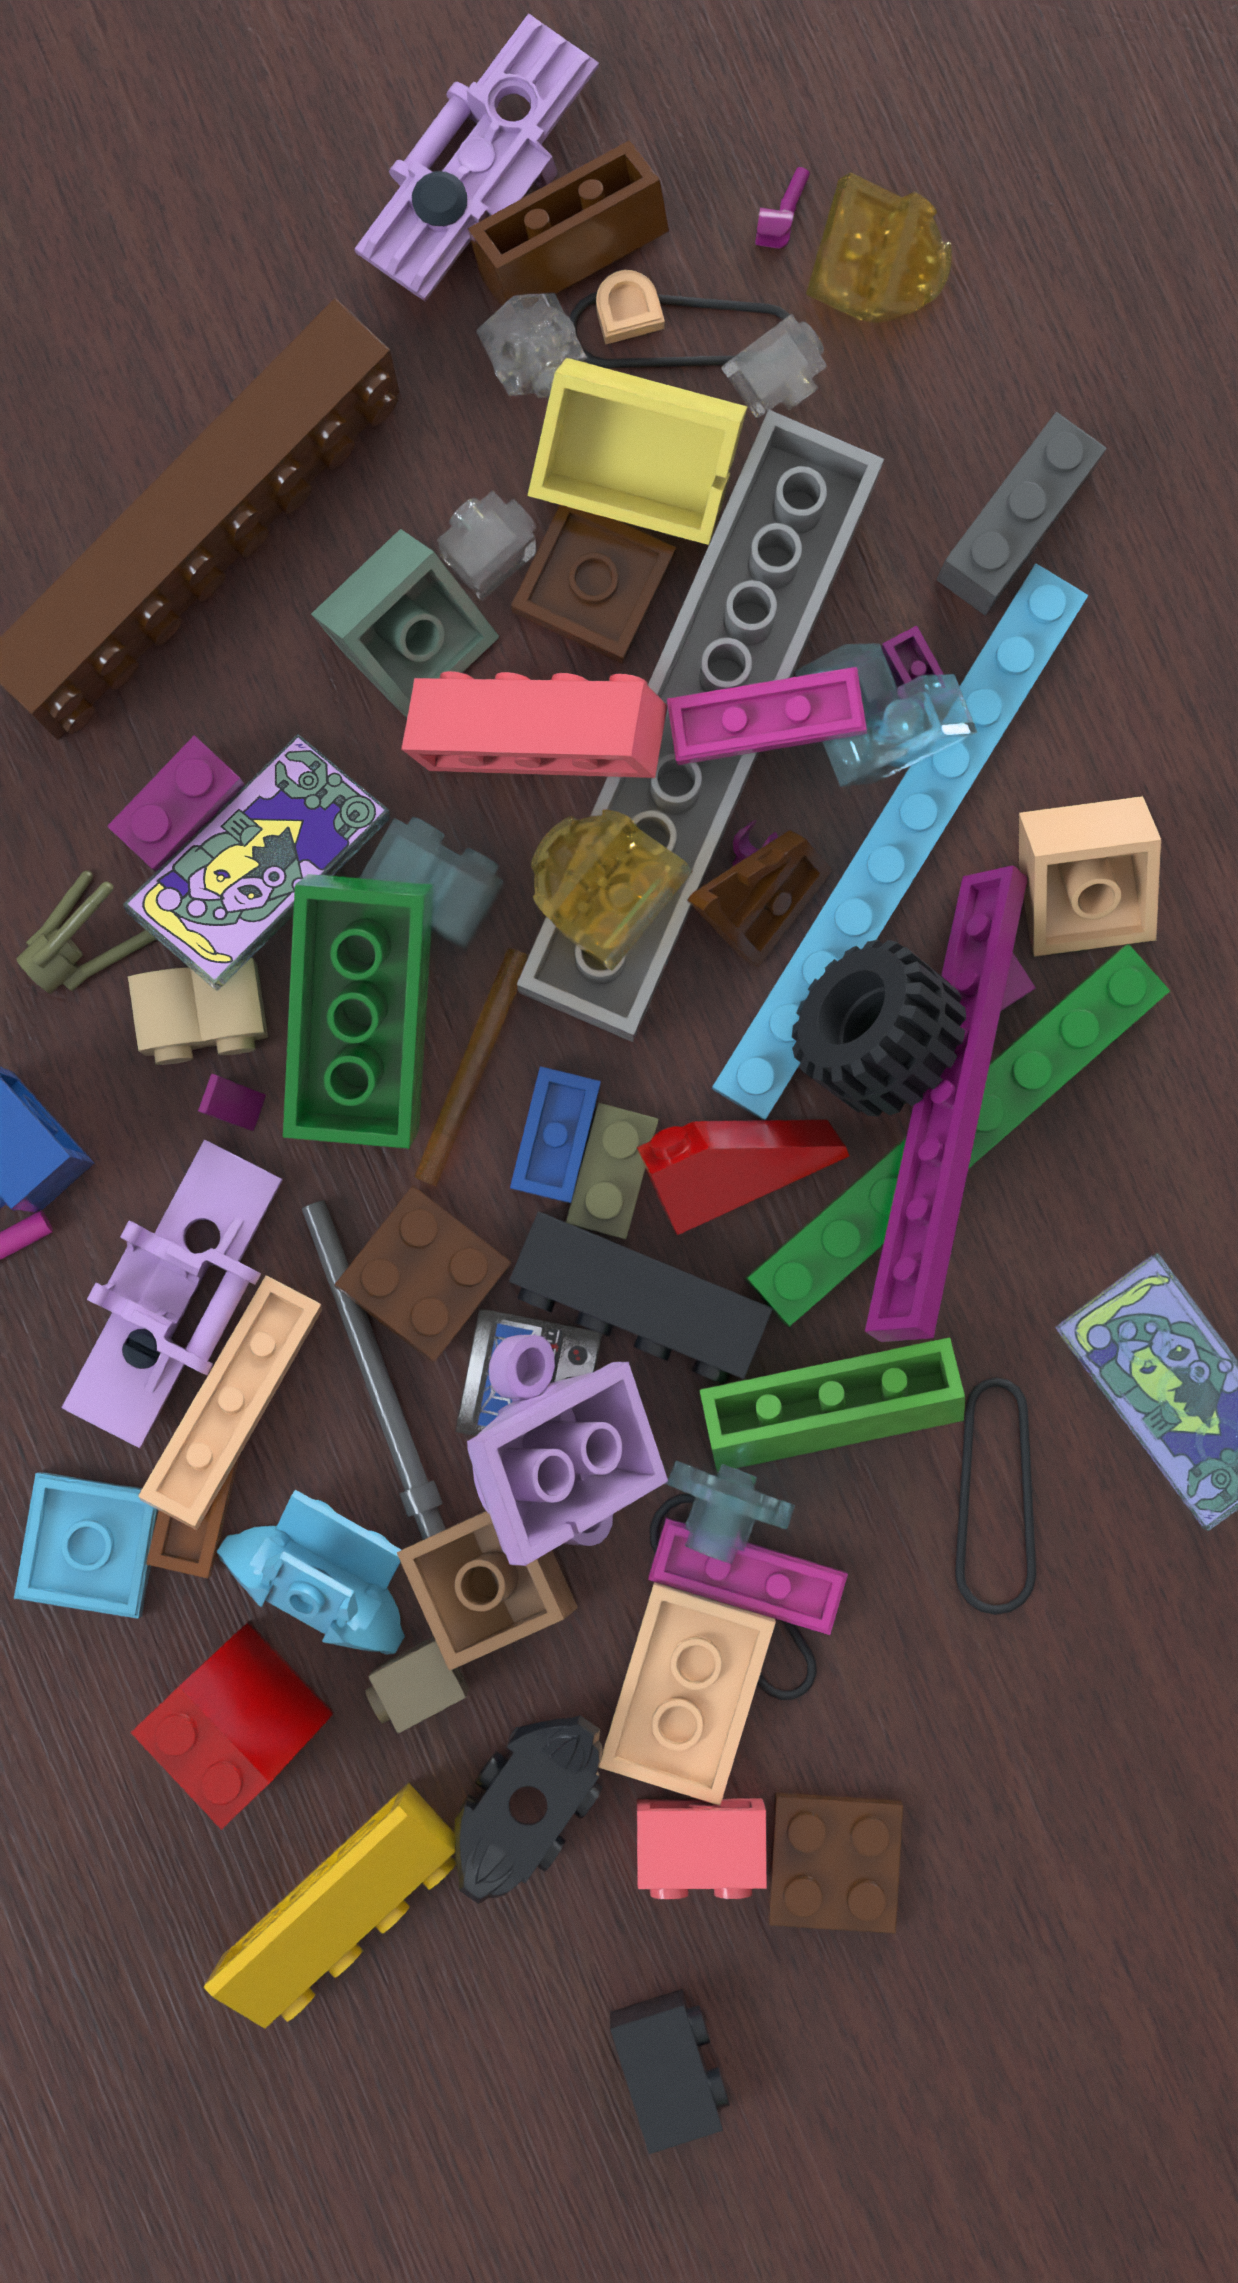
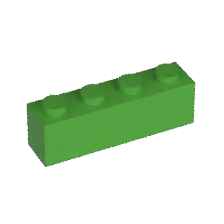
(834, 1404)

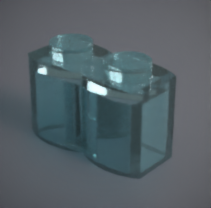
(462, 884)

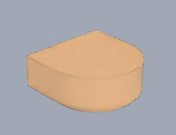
(628, 306)

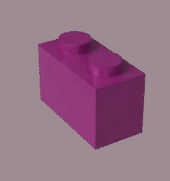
(176, 803)

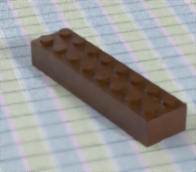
(197, 520)

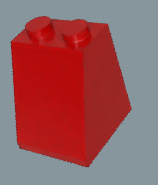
(233, 1725)

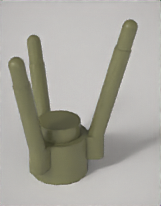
(53, 955)

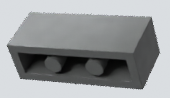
(1020, 513)

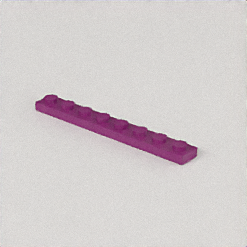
(946, 1119)

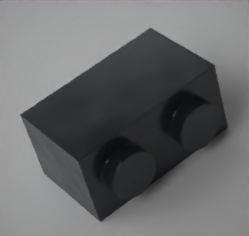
(667, 2071)

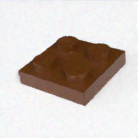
(593, 581)
(422, 1274)
(835, 1863)

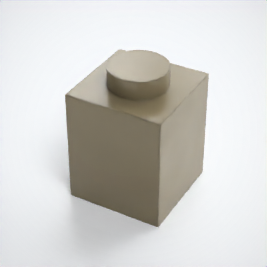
(414, 1686)

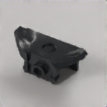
(496, 1848)

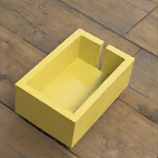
(636, 450)

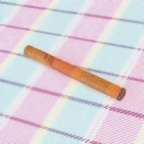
(471, 1068)

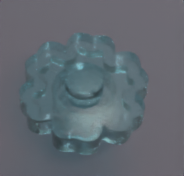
(725, 1508)

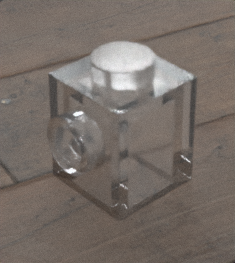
(777, 367)
(488, 542)

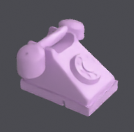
(560, 1451)

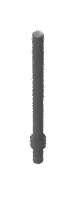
(419, 1495)

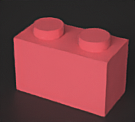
(701, 1847)

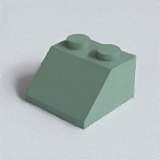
(404, 619)

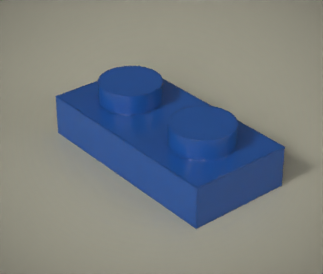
(555, 1135)

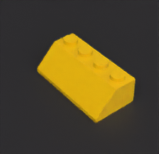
(334, 1909)

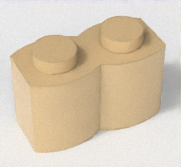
(183, 1013)

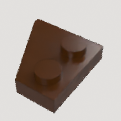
(762, 895)

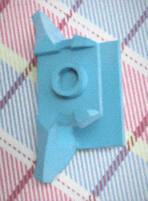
(321, 1574)

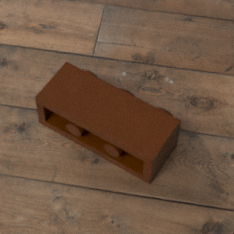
(571, 226)

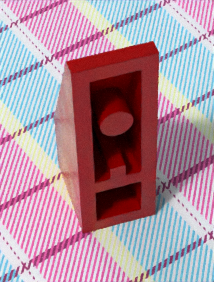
(726, 1164)

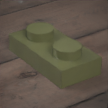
(611, 1171)

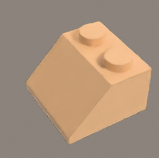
(1090, 875)

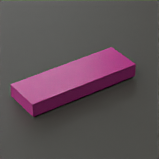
(767, 716)
(756, 1581)

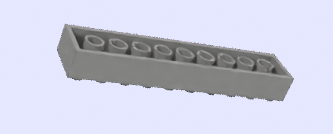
(736, 629)

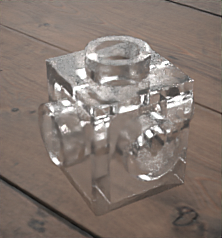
(529, 343)

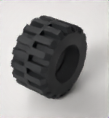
(878, 1028)

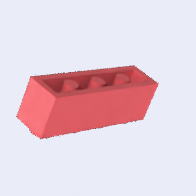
(535, 725)

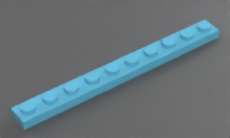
(904, 833)

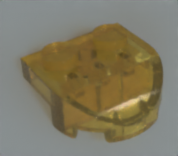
(879, 253)
(604, 882)

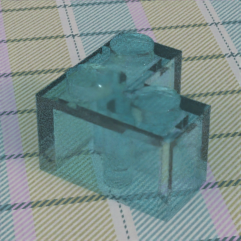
(900, 722)

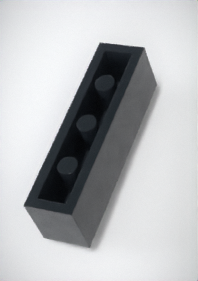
(640, 1296)

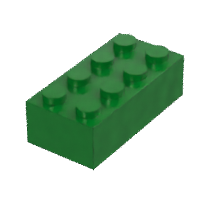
(357, 1010)

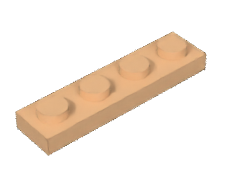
(230, 1402)

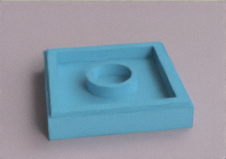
(86, 1546)

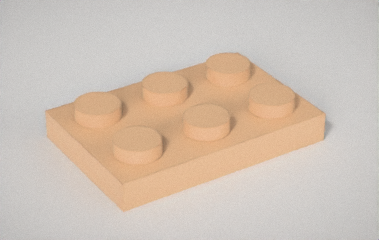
(687, 1693)

